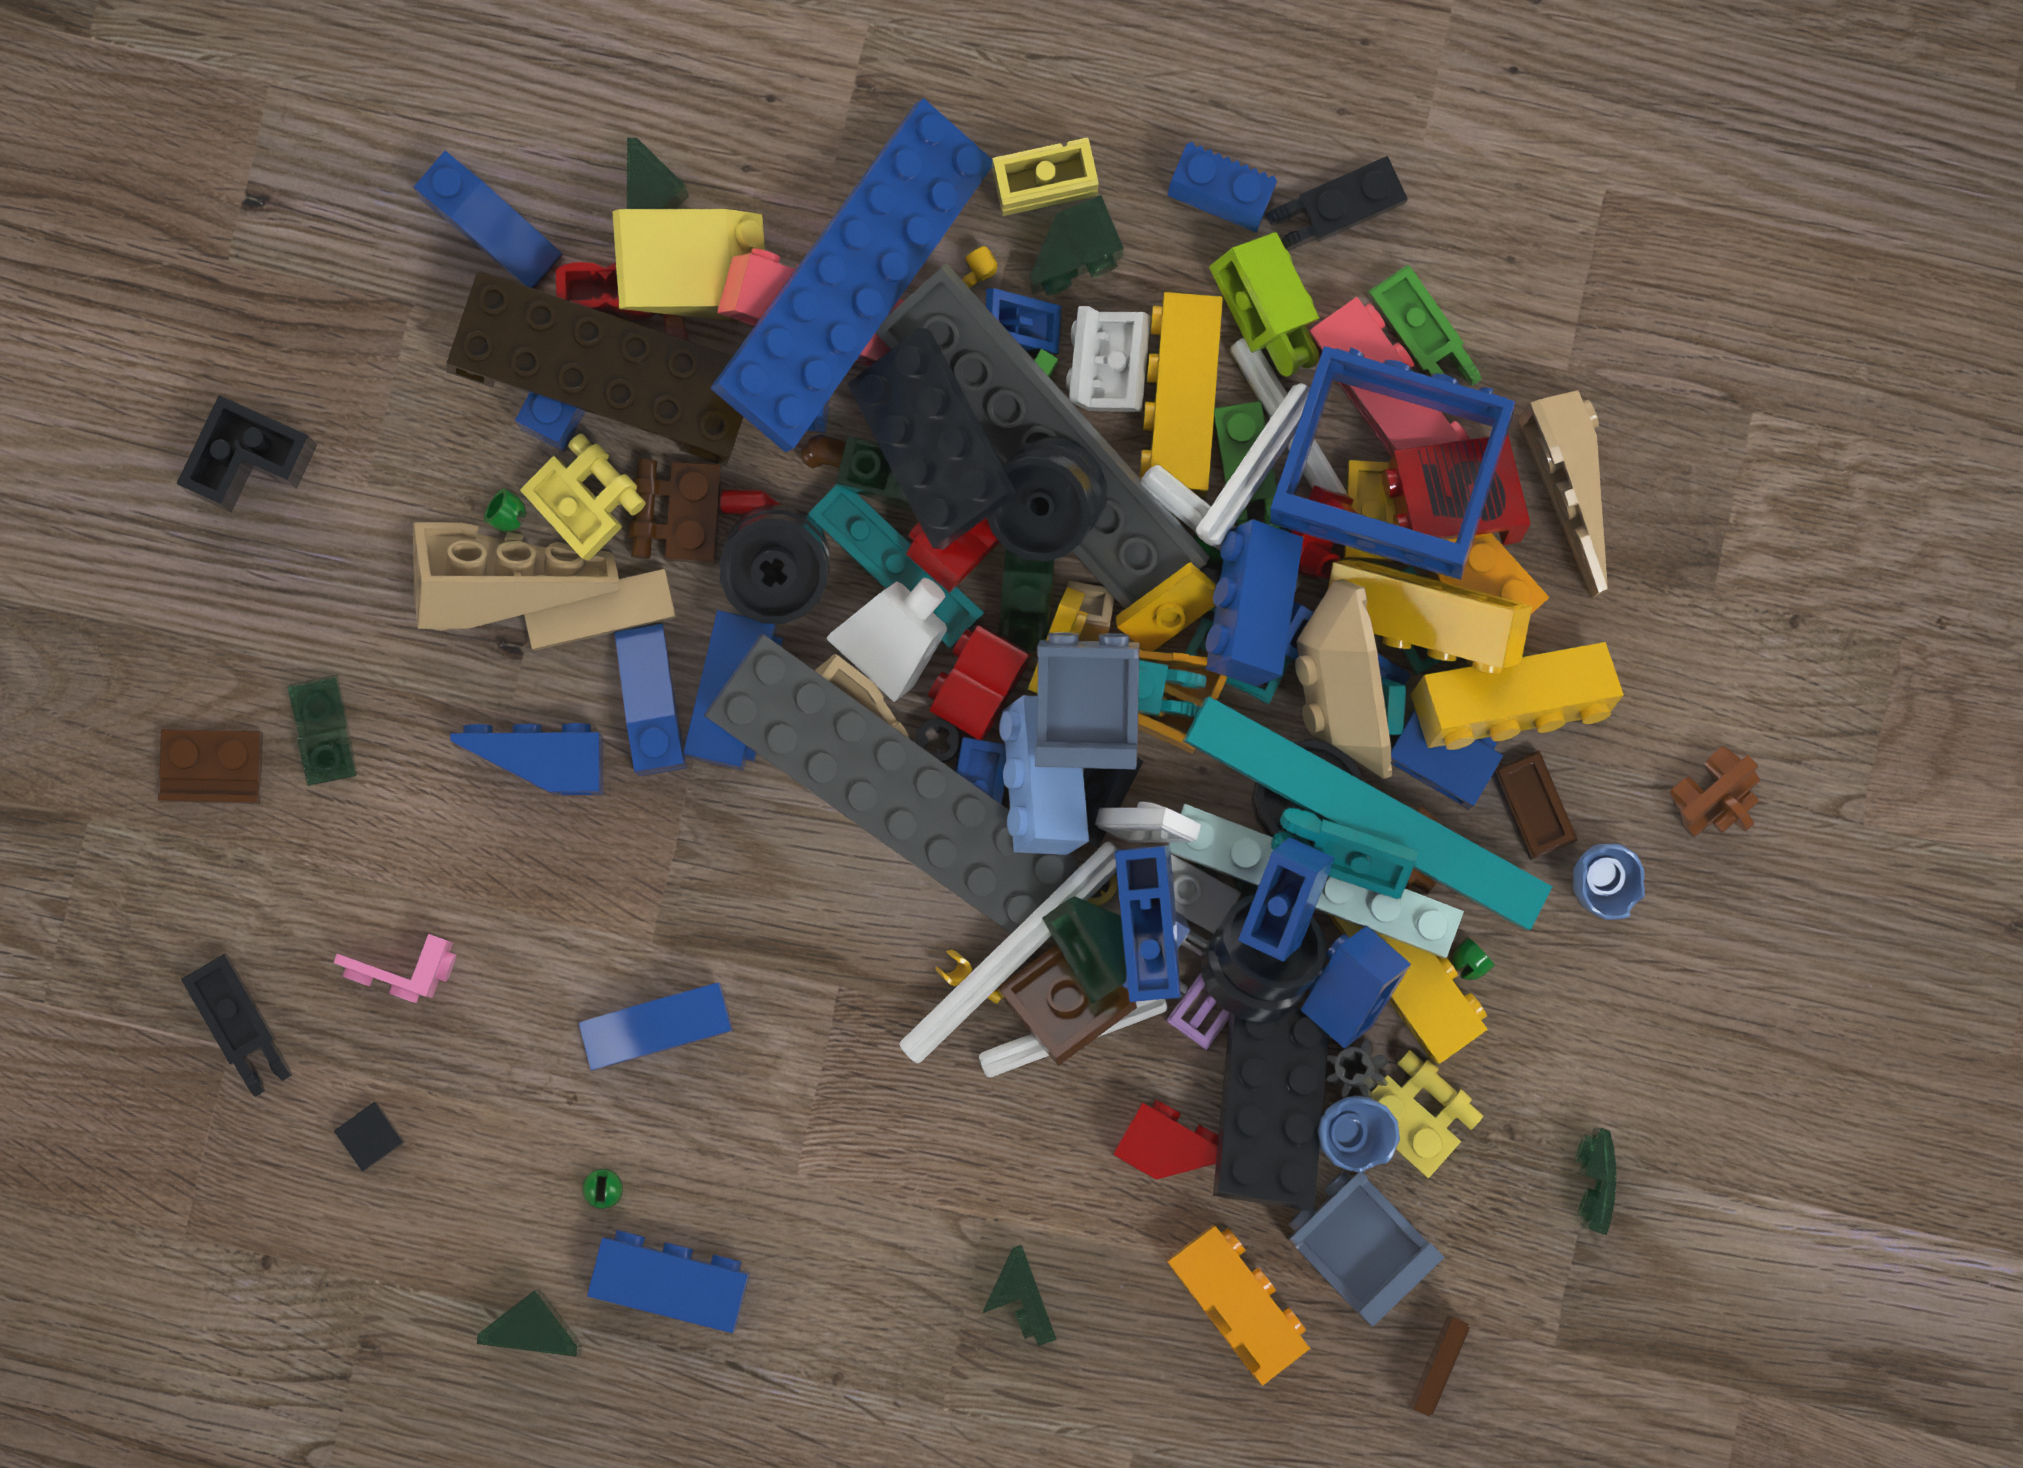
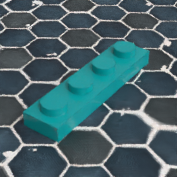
(883, 555)

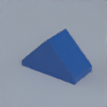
(1029, 320)

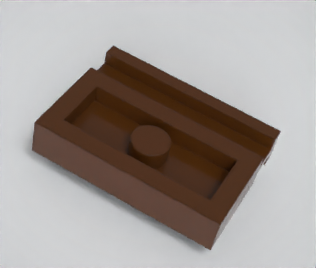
(210, 766)

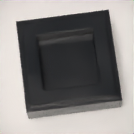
(369, 1136)

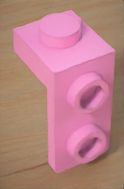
(433, 965)

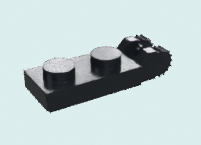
(1342, 203)
(234, 1020)

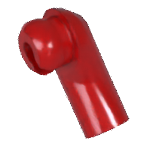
(742, 501)

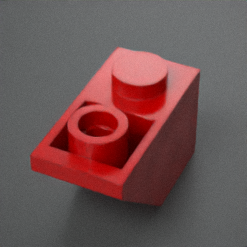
(1162, 1146)

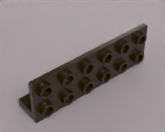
(595, 364)

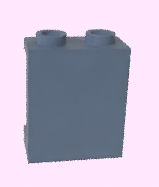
(1087, 702)
(1363, 1246)

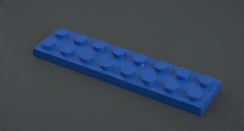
(853, 276)

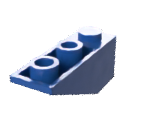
(553, 761)

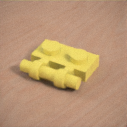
(572, 507)
(1425, 1138)

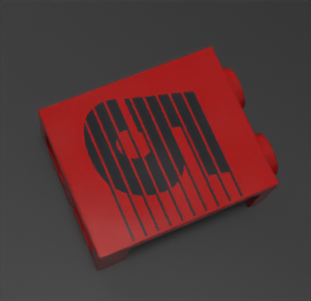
(1436, 483)

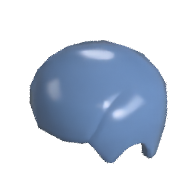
(1608, 881)
(1358, 1133)

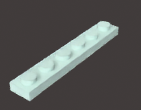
(1245, 855)

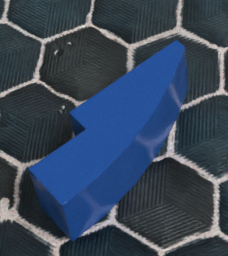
(656, 1026)

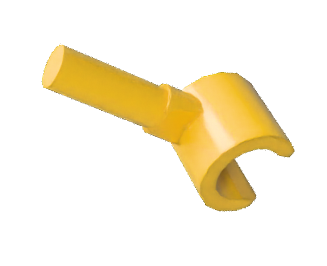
(982, 266)
(961, 972)

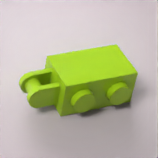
(1269, 302)

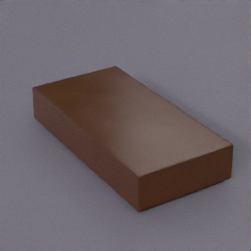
(1535, 805)
(1439, 1366)

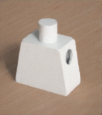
(893, 636)

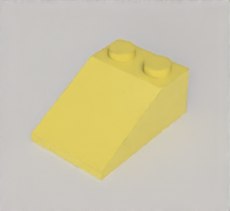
(680, 257)

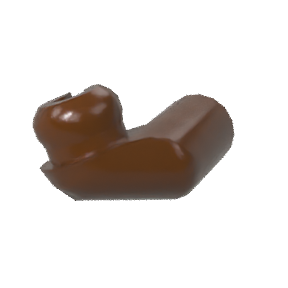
(822, 451)

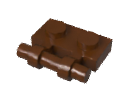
(691, 512)

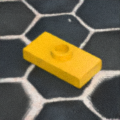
(1168, 608)

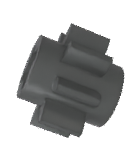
(1354, 1058)

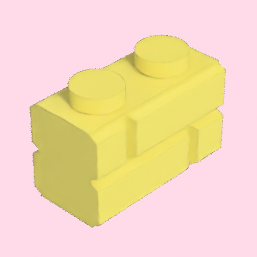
(1045, 176)

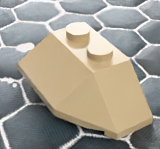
(1344, 679)

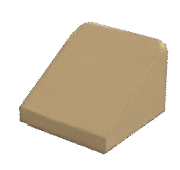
(1099, 606)

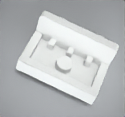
(1108, 360)

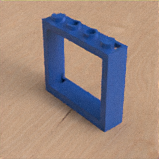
(1369, 534)

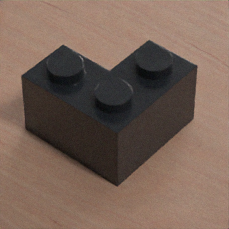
(236, 443)

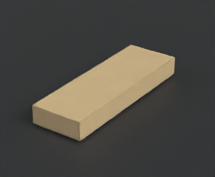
(637, 603)

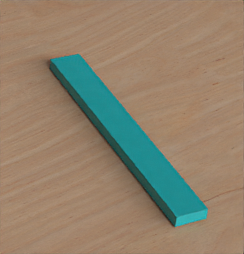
(1356, 805)

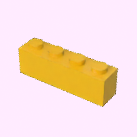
(1184, 388)
(1439, 616)
(1537, 693)
(1430, 1000)

